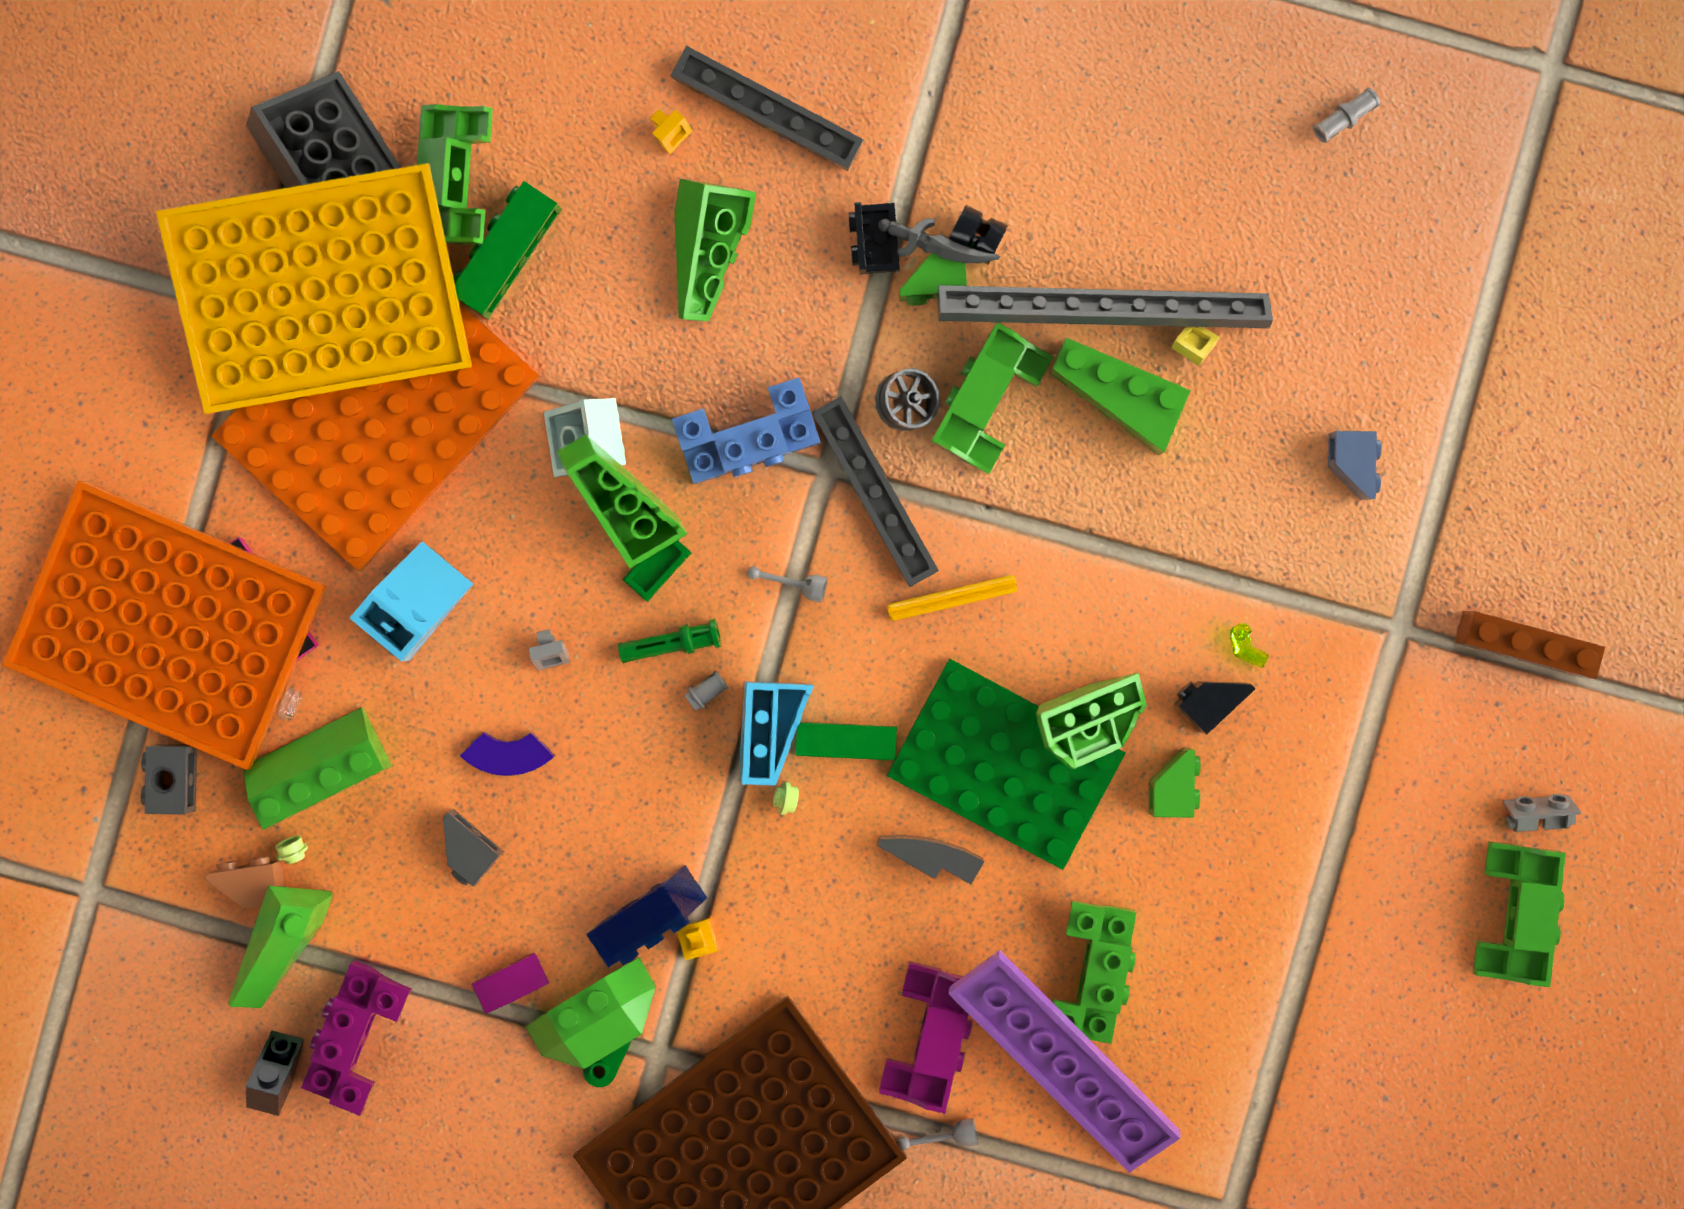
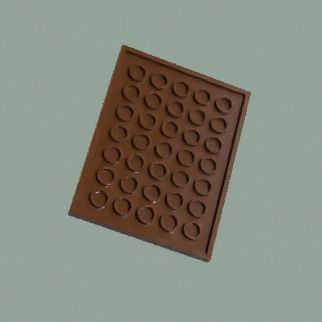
(747, 1128)

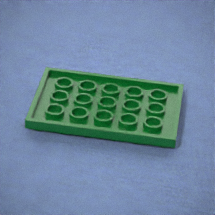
(987, 761)

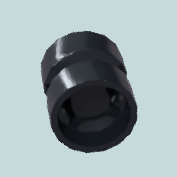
(972, 223)

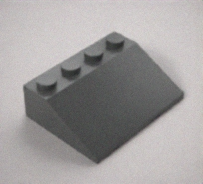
(318, 134)

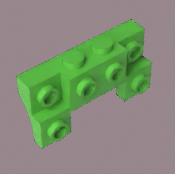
(446, 145)
(985, 383)
(1530, 917)
(1104, 967)

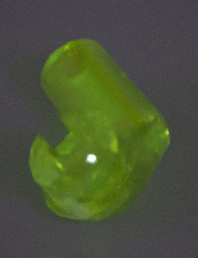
(1243, 647)

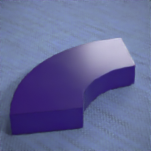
(507, 757)

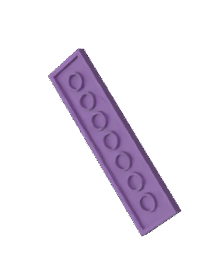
(1064, 1061)

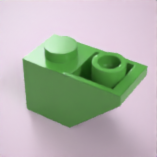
(928, 276)
(1173, 787)

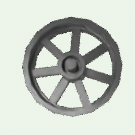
(907, 399)

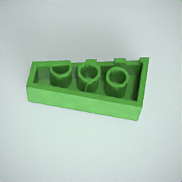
(1128, 395)
(622, 504)

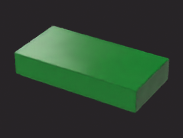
(655, 571)

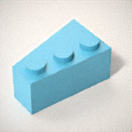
(768, 726)

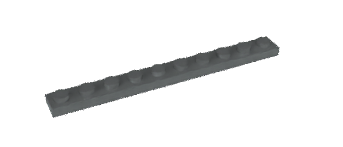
(1103, 307)

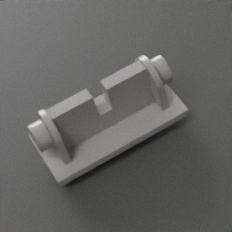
(1556, 811)

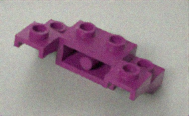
(345, 1032)
(938, 1046)

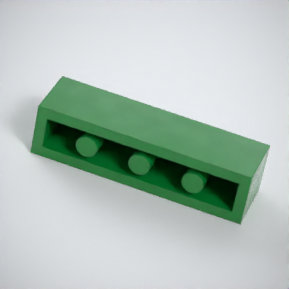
(505, 249)

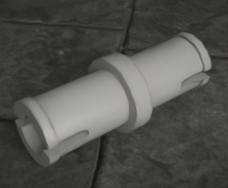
(1346, 115)

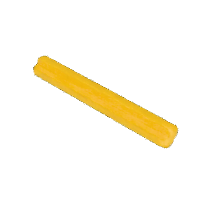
(952, 597)

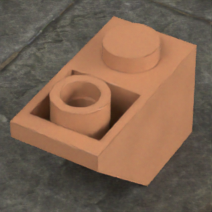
(247, 883)

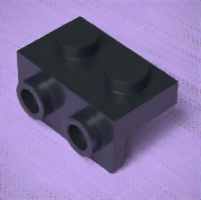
(875, 249)

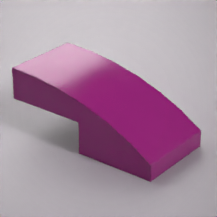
(510, 983)

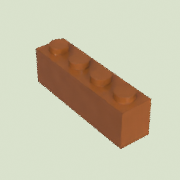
(1529, 644)

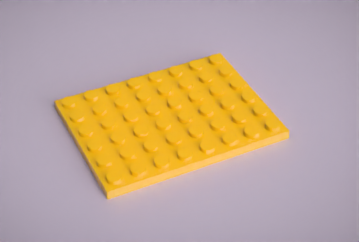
(315, 288)

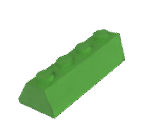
(314, 768)

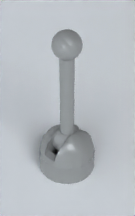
(812, 587)
(963, 1133)

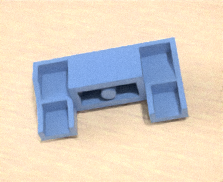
(751, 442)

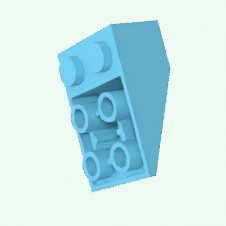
(411, 602)

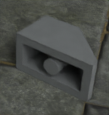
(468, 849)

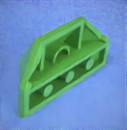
(1091, 719)
(596, 1018)

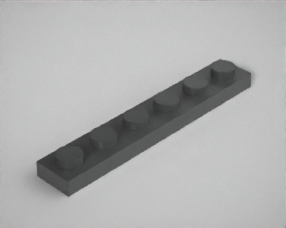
(767, 108)
(875, 491)

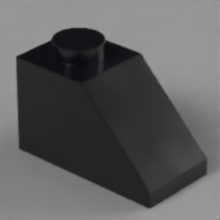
(1210, 702)

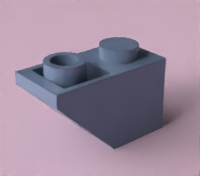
(1353, 460)

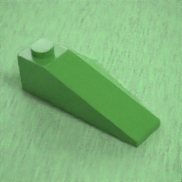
(280, 935)

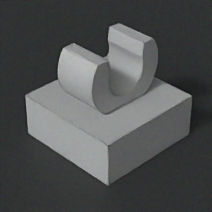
(549, 652)

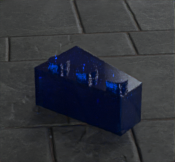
(647, 918)

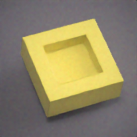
(1195, 343)

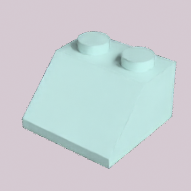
(592, 417)

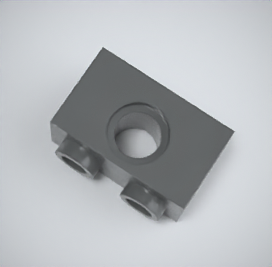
(182, 764)

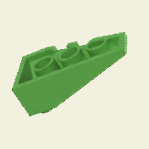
(707, 232)

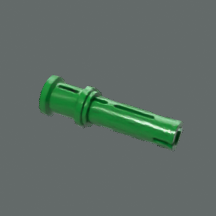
(685, 639)

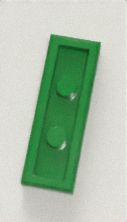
(846, 741)

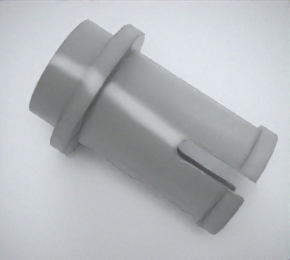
(705, 691)

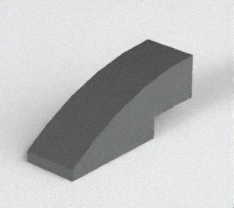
(932, 855)

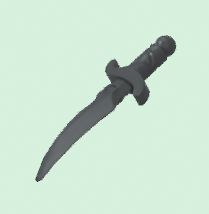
(933, 243)

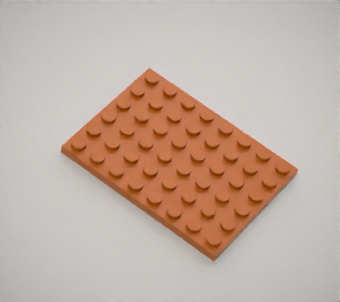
(376, 452)
(164, 625)

